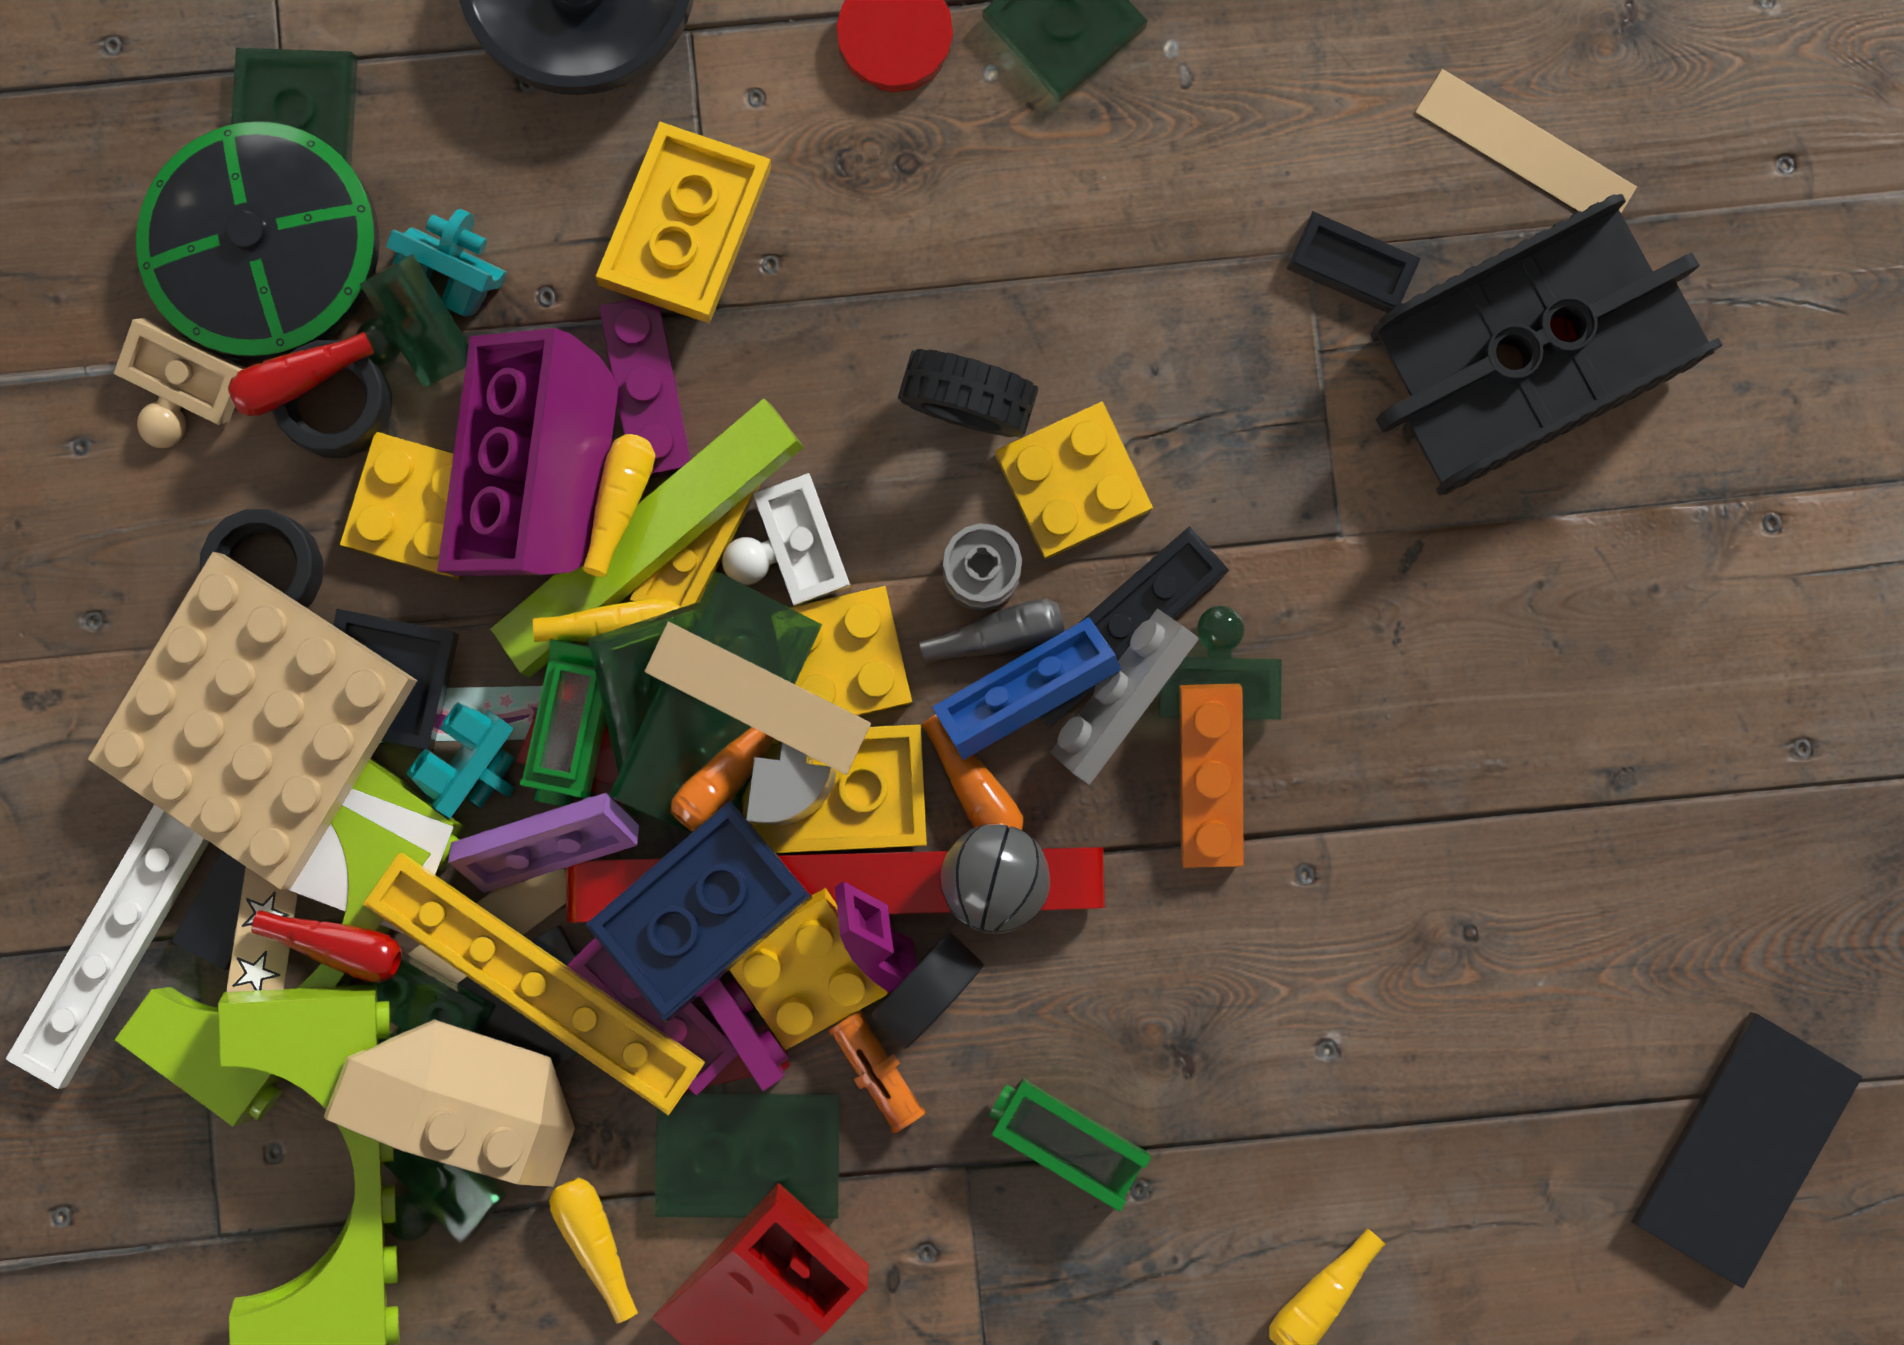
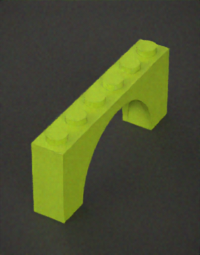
(182, 1034)
(306, 1041)

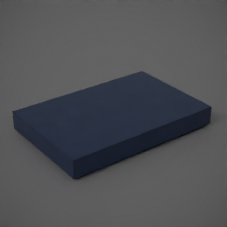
(698, 911)

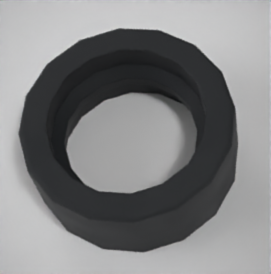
(361, 433)
(304, 546)
(928, 990)

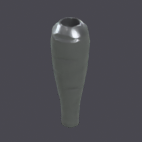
(1001, 632)

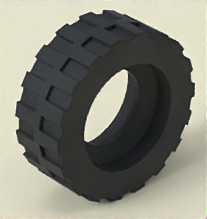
(968, 393)

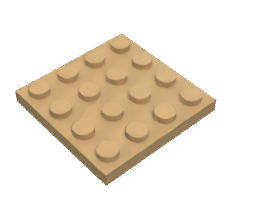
(252, 720)

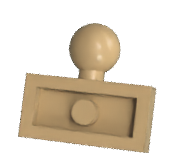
(180, 375)

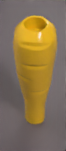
(620, 490)
(598, 620)
(589, 1236)
(1323, 1297)

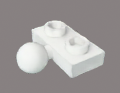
(797, 541)

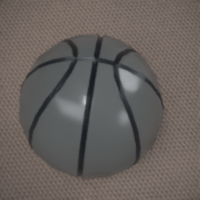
(995, 878)

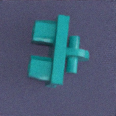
(468, 275)
(450, 783)

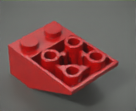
(768, 1282)

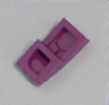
(870, 941)

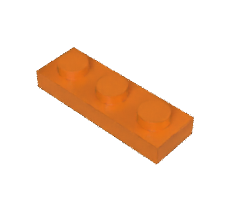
(1211, 775)

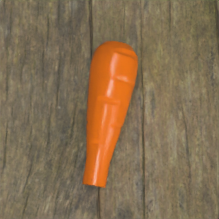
(719, 779)
(973, 783)

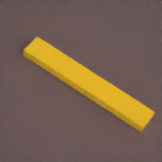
(534, 983)

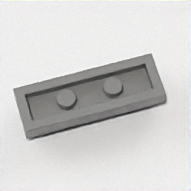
(1121, 699)

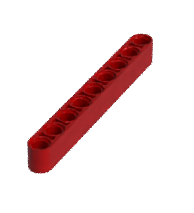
(900, 879)

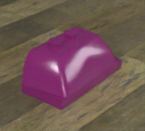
(527, 455)

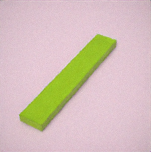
(659, 528)

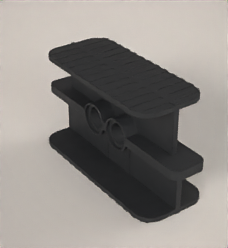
(1585, 269)

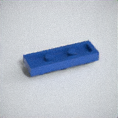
(1026, 688)

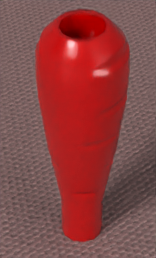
(289, 376)
(343, 947)

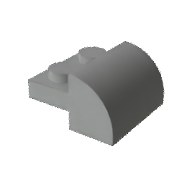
(787, 788)

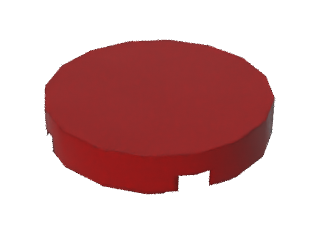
(895, 41)

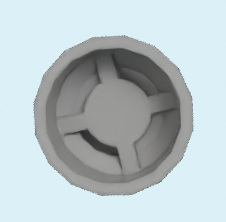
(982, 567)

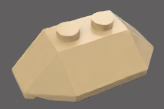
(458, 1102)

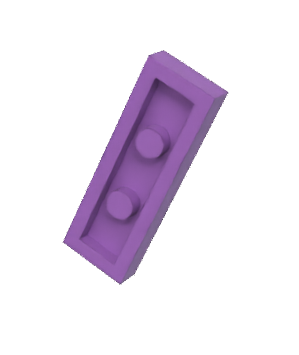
(544, 843)

